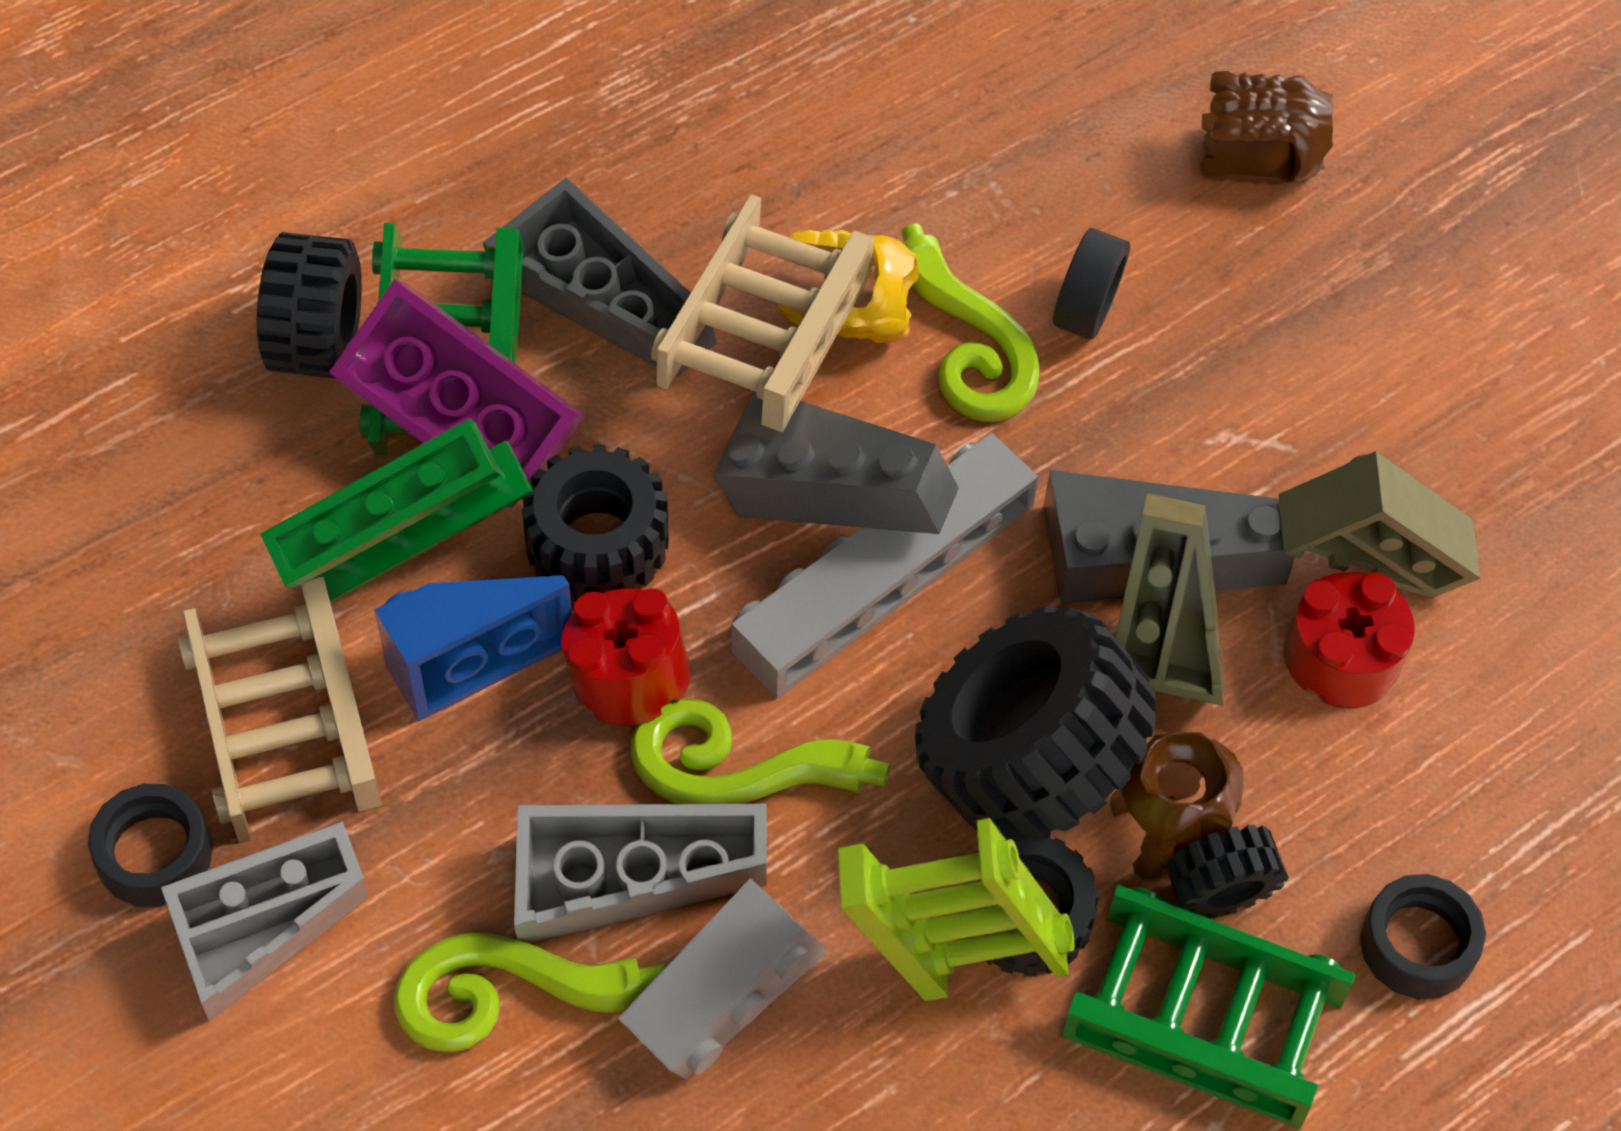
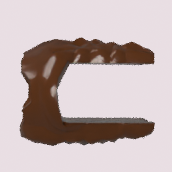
(1266, 129)
(1174, 769)

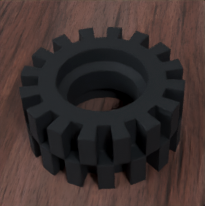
(1227, 871)

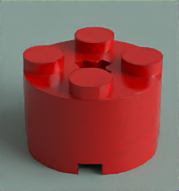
(1350, 638)
(626, 654)

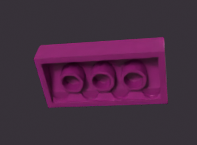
(438, 373)

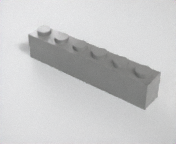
(877, 572)

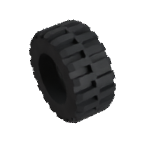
(1036, 723)

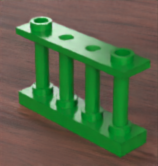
(495, 317)
(397, 511)
(1220, 1064)

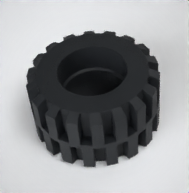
(308, 303)
(588, 485)

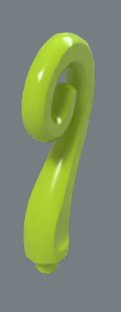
(950, 295)
(813, 762)
(589, 987)

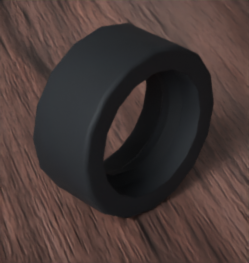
(1091, 283)
(134, 806)
(1433, 895)

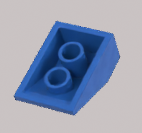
(469, 635)

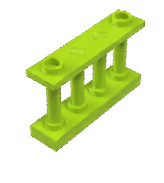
(921, 946)

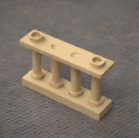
(799, 348)
(335, 721)

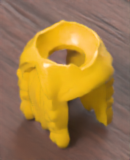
(896, 271)

